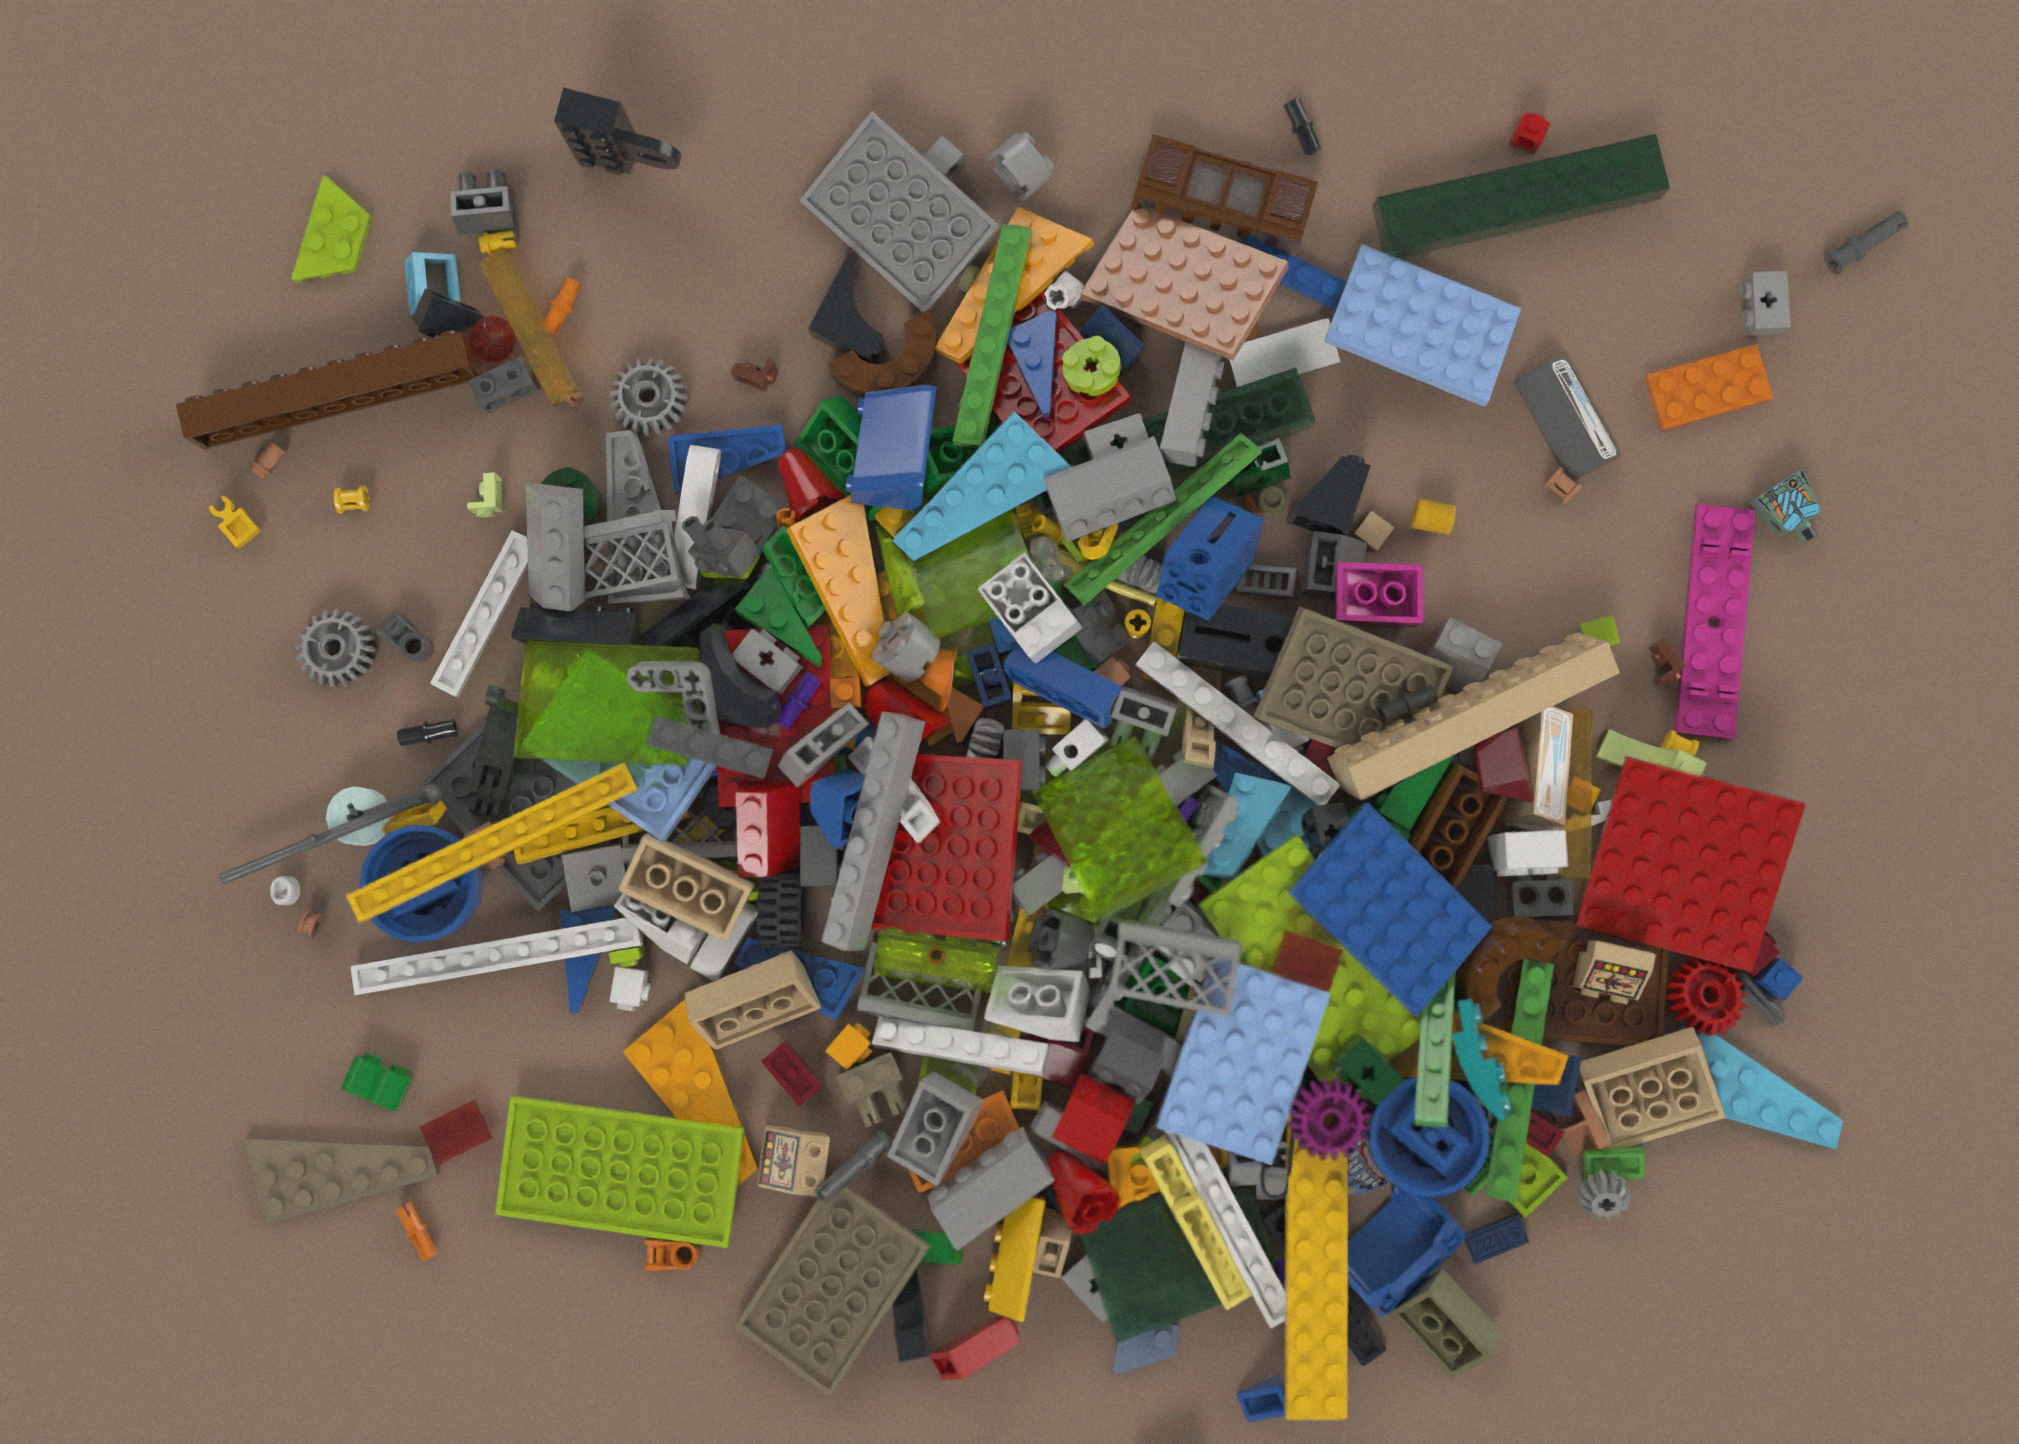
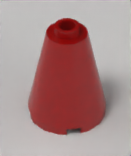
(806, 484)
(1081, 1193)

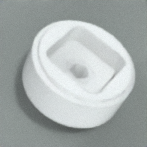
(285, 890)

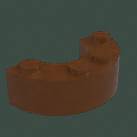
(904, 371)
(1503, 944)

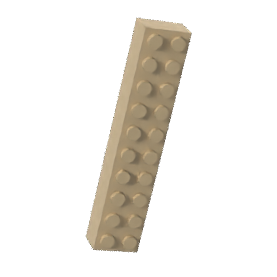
(1472, 714)

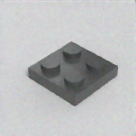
(1101, 628)

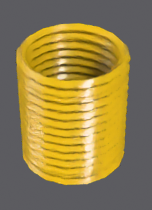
(1433, 516)

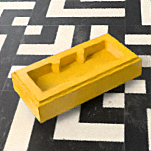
(420, 815)
(1025, 1092)

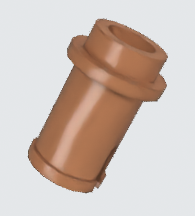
(266, 460)

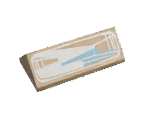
(1548, 752)

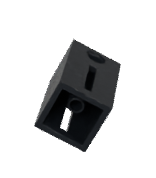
(1233, 640)

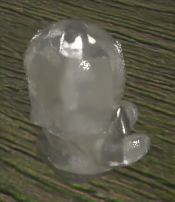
(1046, 560)

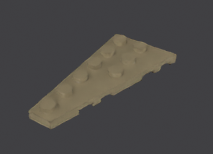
(318, 1174)

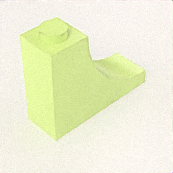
(1617, 746)

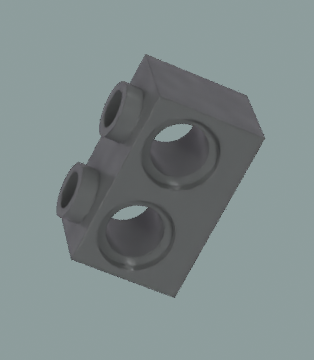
(503, 385)
(1539, 903)

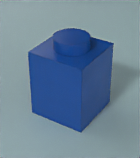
(1778, 979)

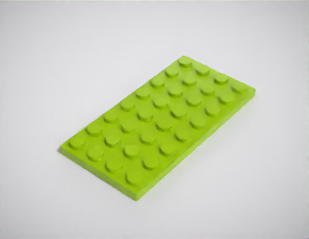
(1257, 912)
(620, 1171)

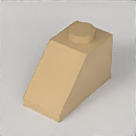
(1052, 1244)

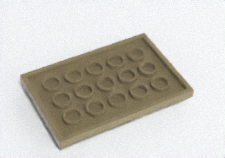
(1336, 678)
(832, 1288)

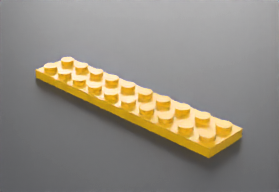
(1316, 1285)

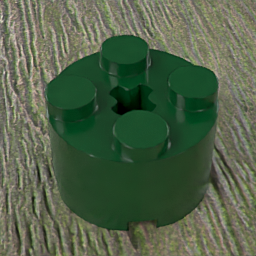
(576, 479)

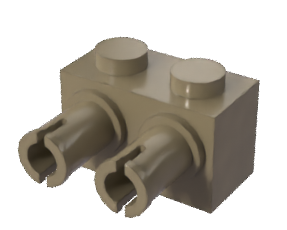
(863, 1080)

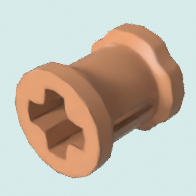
(1562, 485)

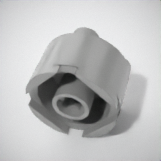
(1021, 165)
(905, 647)

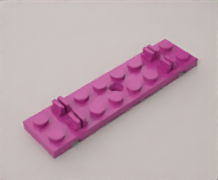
(1720, 590)

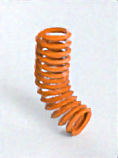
(1247, 498)

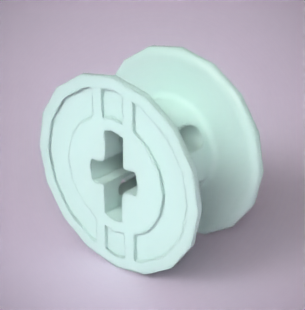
(344, 807)

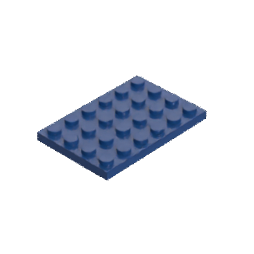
(1389, 909)

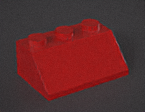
(767, 827)

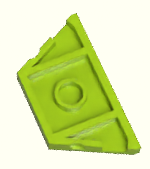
(332, 236)

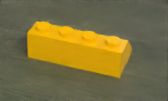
(1015, 1259)

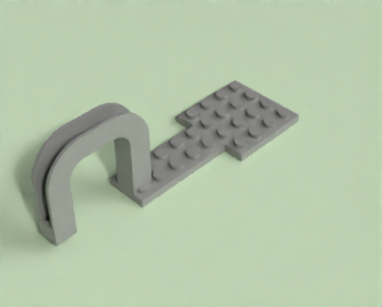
(1104, 1015)

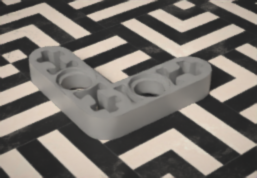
(683, 683)

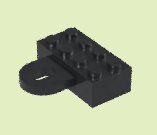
(603, 136)

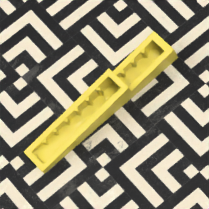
(1195, 1222)

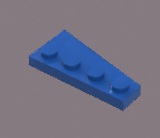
(738, 449)
(830, 978)

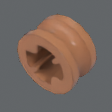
(310, 922)

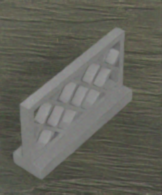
(625, 529)
(709, 850)
(1182, 941)
(913, 1012)

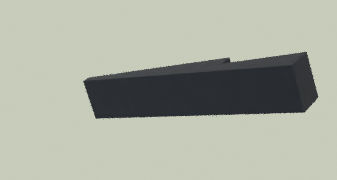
(1360, 1335)

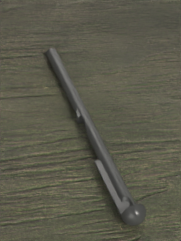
(429, 792)

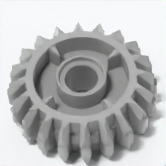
(644, 379)
(318, 643)

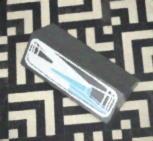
(1567, 418)

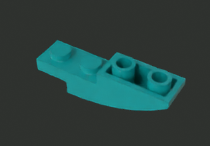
(1482, 1073)

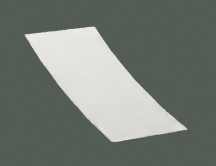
(1278, 352)

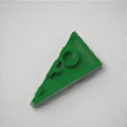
(772, 610)

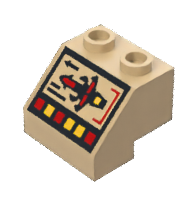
(1613, 971)
(792, 1160)

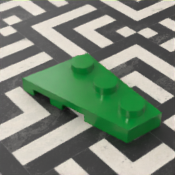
(793, 577)

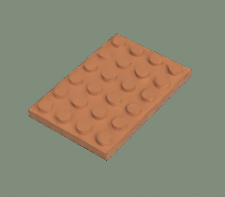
(1185, 281)

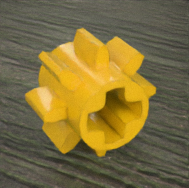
(1024, 520)

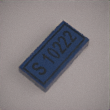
(1495, 1238)

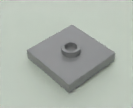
(593, 876)

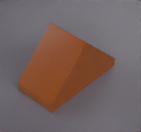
(963, 715)

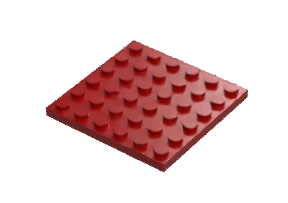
(1689, 863)
(964, 868)

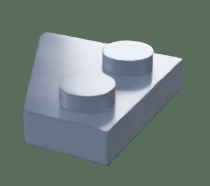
(1146, 1348)

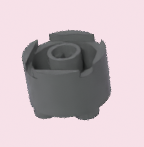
(1060, 941)

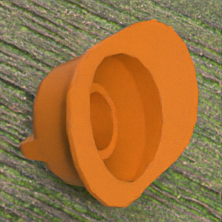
(939, 675)

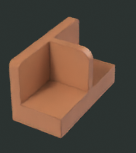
(1583, 1126)

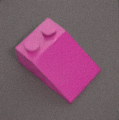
(1379, 594)

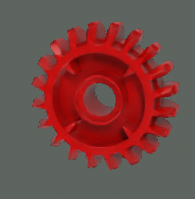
(1689, 1001)

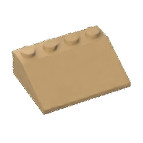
(1652, 1089)

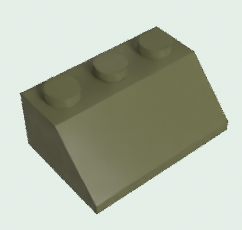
(1448, 1324)

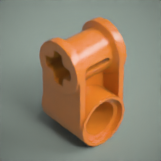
(665, 1254)

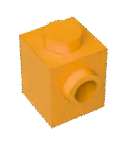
(851, 1045)

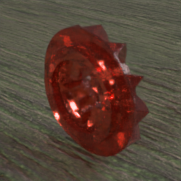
(480, 341)

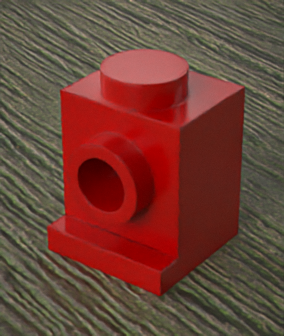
(1531, 127)

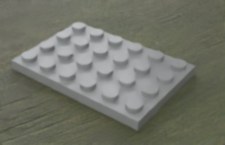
(899, 212)

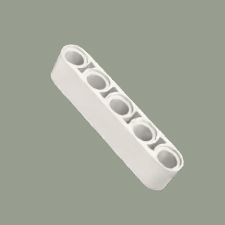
(695, 500)

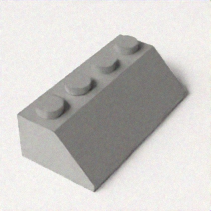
(1110, 489)
(555, 546)
(990, 1187)

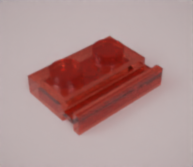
(1306, 960)
(456, 1132)

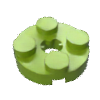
(1091, 350)

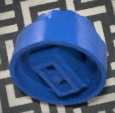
(433, 912)
(1411, 1157)

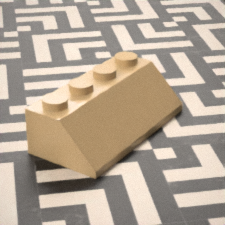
(687, 886)
(751, 1000)

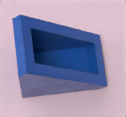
(1263, 1400)

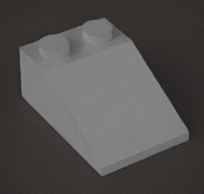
(935, 1127)

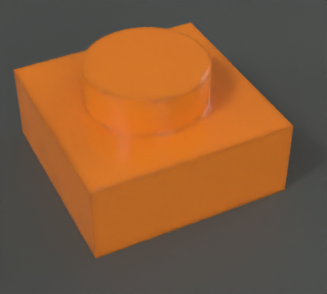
(844, 691)

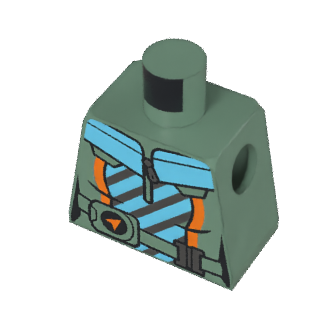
(1788, 507)

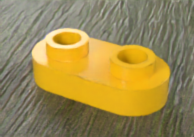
(1097, 543)

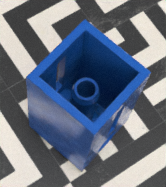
(1204, 570)

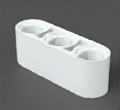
(717, 953)

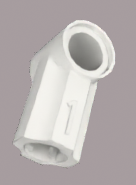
(1064, 292)

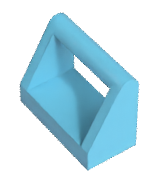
(416, 275)

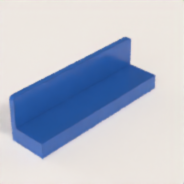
(1064, 684)

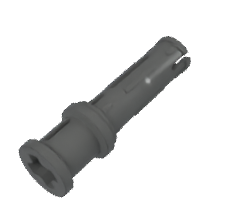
(1855, 248)
(864, 1157)

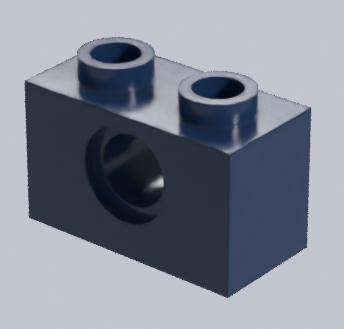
(989, 676)

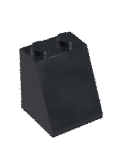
(1334, 499)

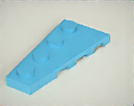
(1258, 805)

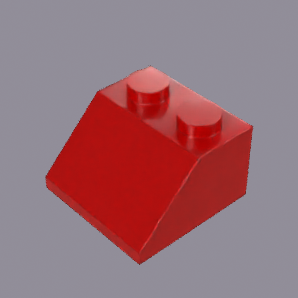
(1093, 1119)

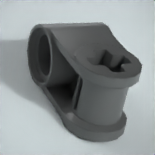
(402, 634)

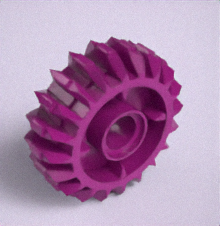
(1338, 1135)

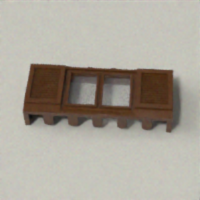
(1225, 191)

